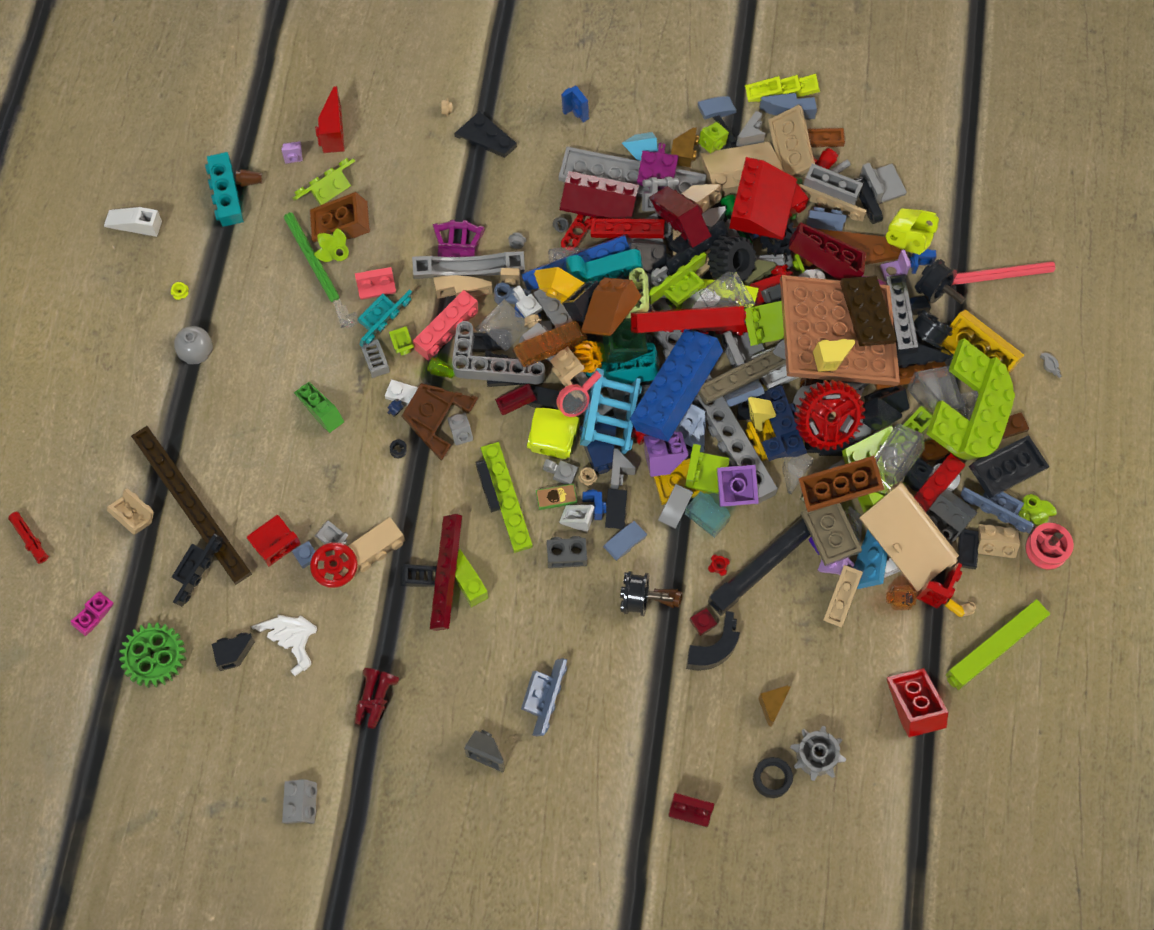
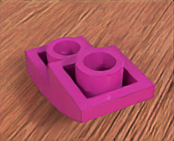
(92, 614)

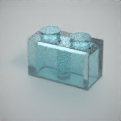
(707, 514)

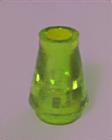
(440, 368)

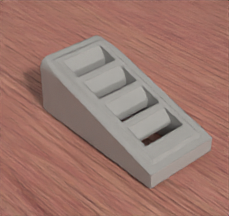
(378, 370)

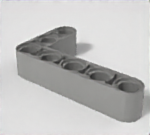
(489, 363)

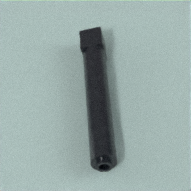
(730, 592)

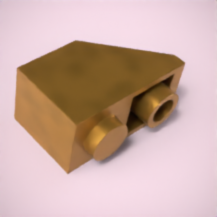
(684, 147)

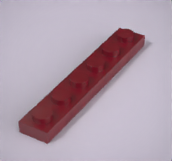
(445, 572)

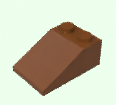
(344, 213)
(610, 305)

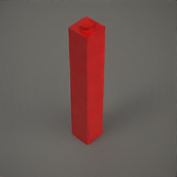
(687, 318)

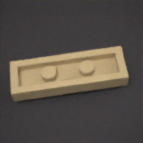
(843, 596)

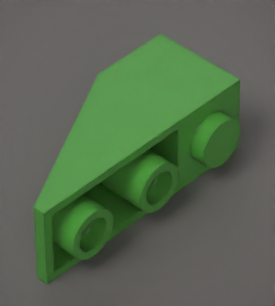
(319, 407)

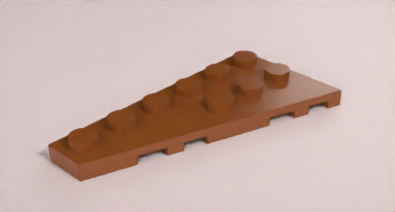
(876, 247)

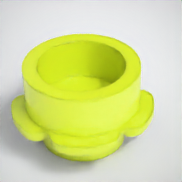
(177, 287)

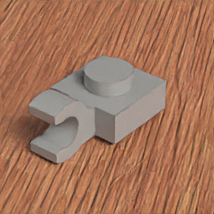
(562, 473)

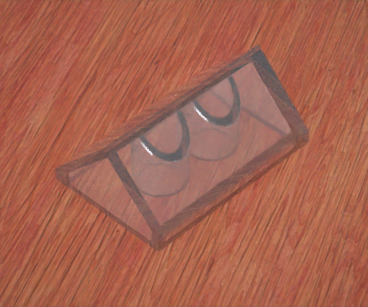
(899, 454)

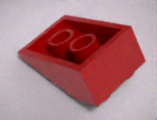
(330, 125)
(917, 703)

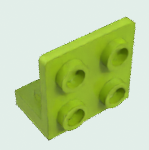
(764, 323)
(703, 470)

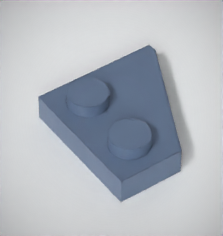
(693, 426)

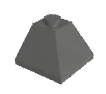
(484, 750)

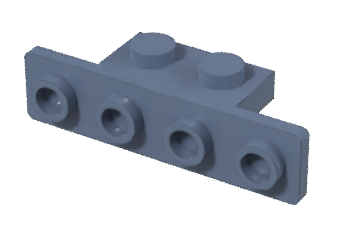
(1002, 506)
(542, 695)

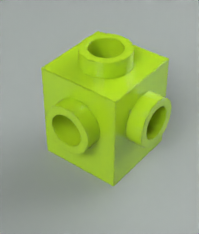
(713, 137)

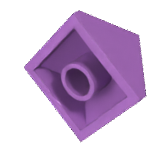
(737, 485)

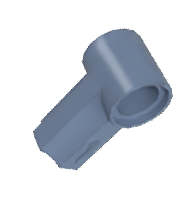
(509, 297)

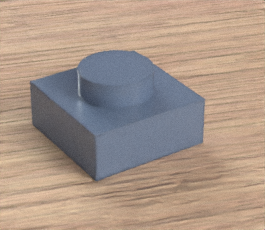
(304, 554)

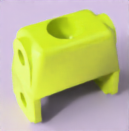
(910, 230)
(553, 433)

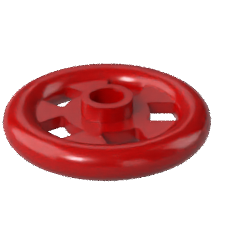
(338, 580)

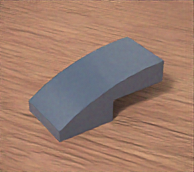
(716, 106)
(625, 540)

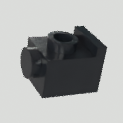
(918, 474)

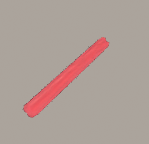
(1006, 272)

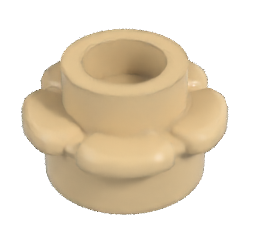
(446, 107)
(532, 320)
(587, 471)

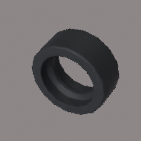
(772, 761)

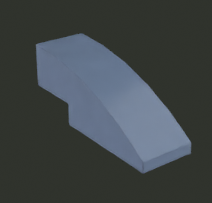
(780, 103)

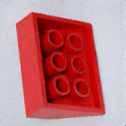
(763, 199)

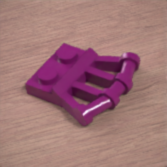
(457, 250)

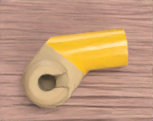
(961, 610)

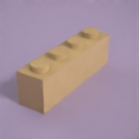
(374, 546)

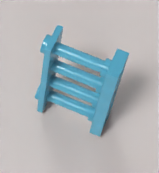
(592, 416)

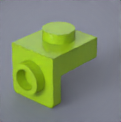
(401, 340)

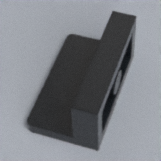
(894, 396)

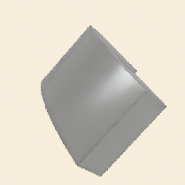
(675, 506)

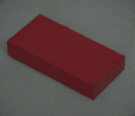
(515, 399)

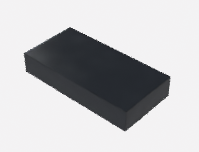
(968, 549)

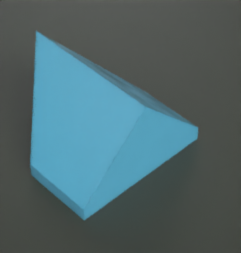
(640, 143)

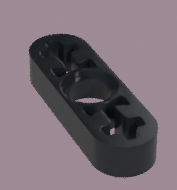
(869, 202)
(487, 485)

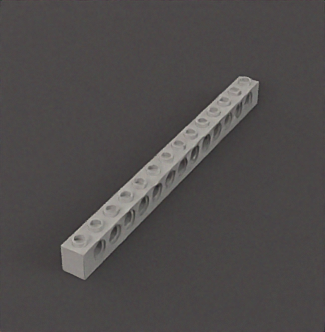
(729, 424)

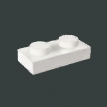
(400, 391)

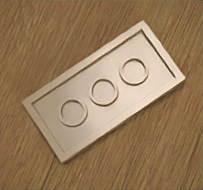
(792, 141)

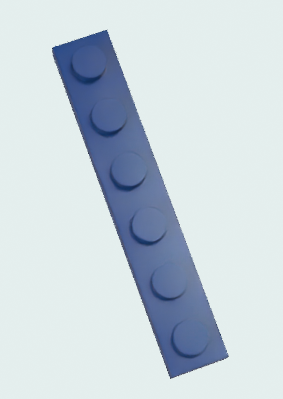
(598, 251)

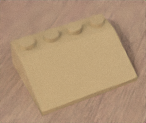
(726, 165)

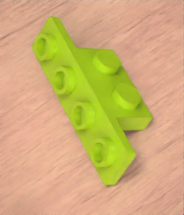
(329, 186)
(681, 284)

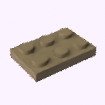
(831, 533)

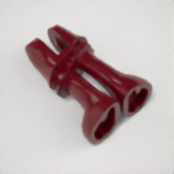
(376, 706)

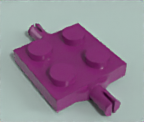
(657, 165)

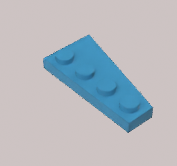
(871, 562)

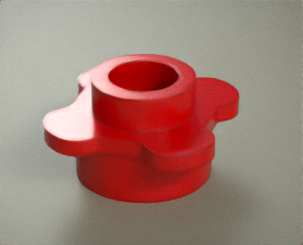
(779, 269)
(724, 562)

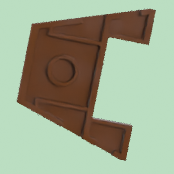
(427, 411)

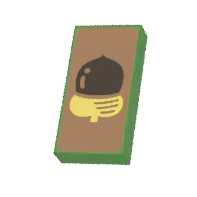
(556, 496)

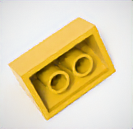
(557, 283)

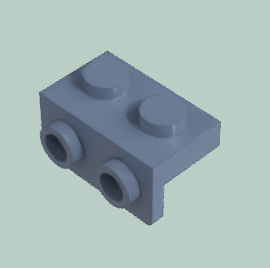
(825, 220)

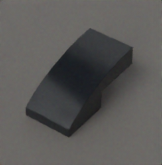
(484, 342)
(616, 509)

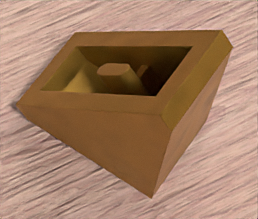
(772, 702)

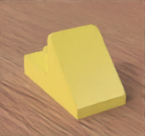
(760, 411)

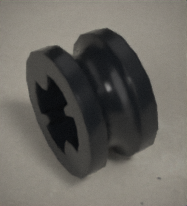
(394, 453)

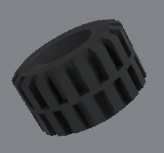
(732, 255)

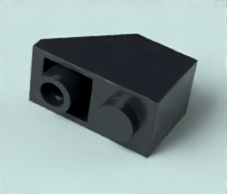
(232, 652)

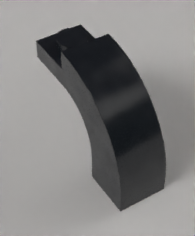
(712, 656)

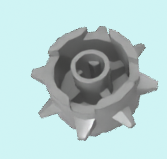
(821, 742)

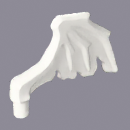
(290, 633)

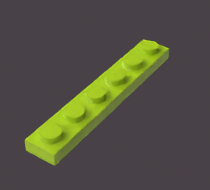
(506, 497)

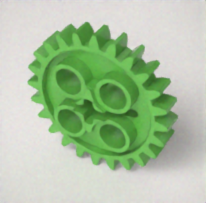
(158, 671)

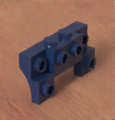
(787, 440)

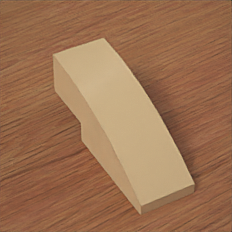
(455, 284)

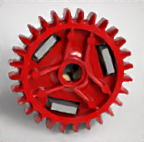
(828, 413)

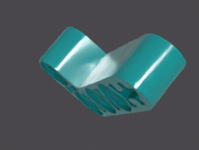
(605, 267)
(642, 367)

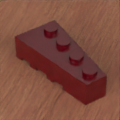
(681, 215)
(828, 252)

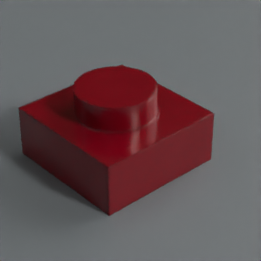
(703, 622)

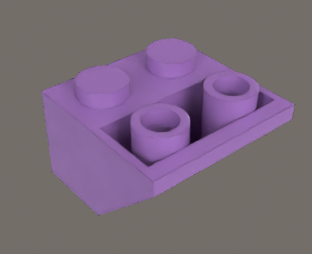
(664, 456)

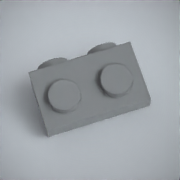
(299, 801)

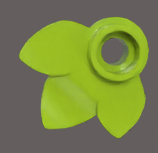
(330, 244)
(1039, 512)

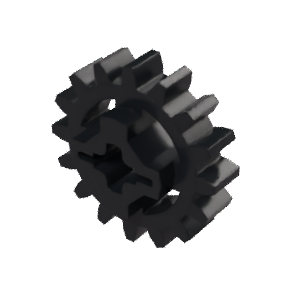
(780, 246)

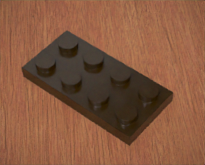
(868, 311)

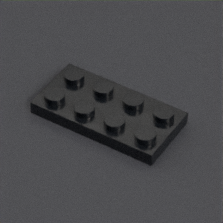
(1008, 466)

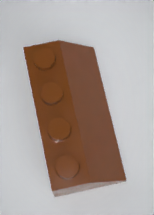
(841, 483)

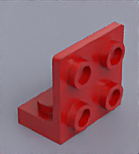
(273, 540)
(938, 594)

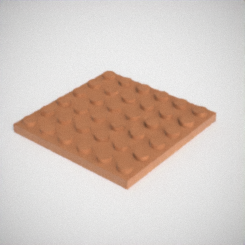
(818, 312)

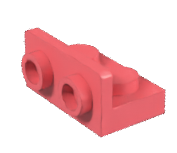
(375, 282)

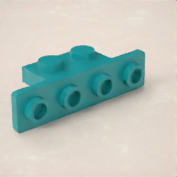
(379, 313)

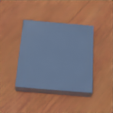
(742, 394)

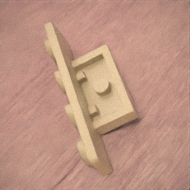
(824, 200)

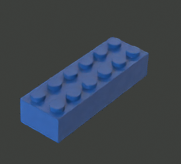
(676, 384)

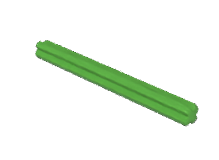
(309, 254)

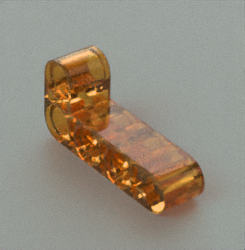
(549, 343)

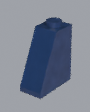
(598, 452)

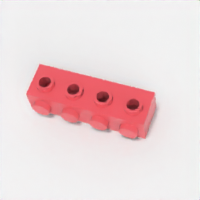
(444, 325)

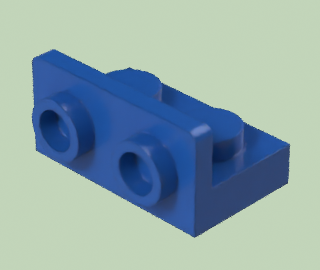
(575, 101)

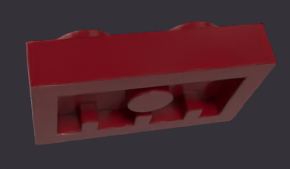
(691, 810)

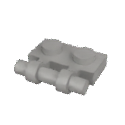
(653, 183)

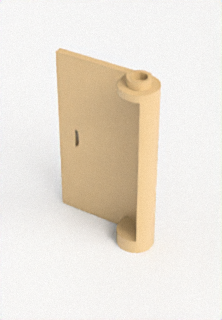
(918, 545)

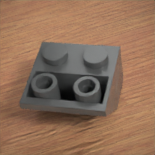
(950, 515)

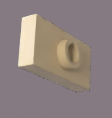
(510, 276)

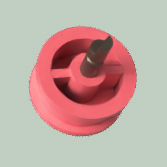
(1049, 546)

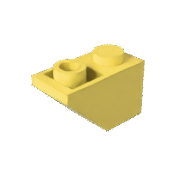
(831, 354)

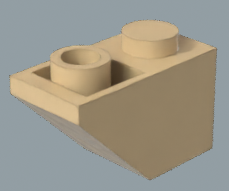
(704, 195)

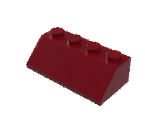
(598, 197)

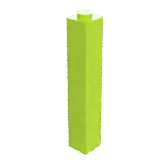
(997, 645)

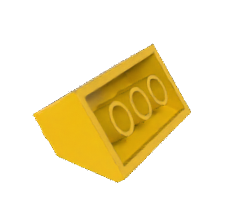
(983, 338)

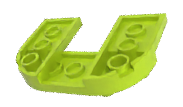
(991, 412)

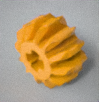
(589, 355)

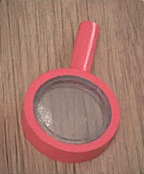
(575, 398)

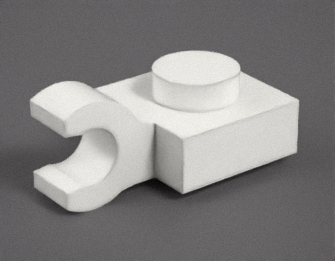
(527, 304)

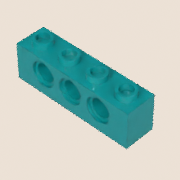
(228, 214)

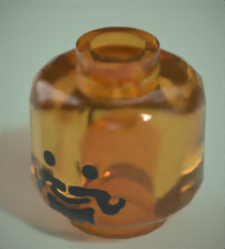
(901, 597)

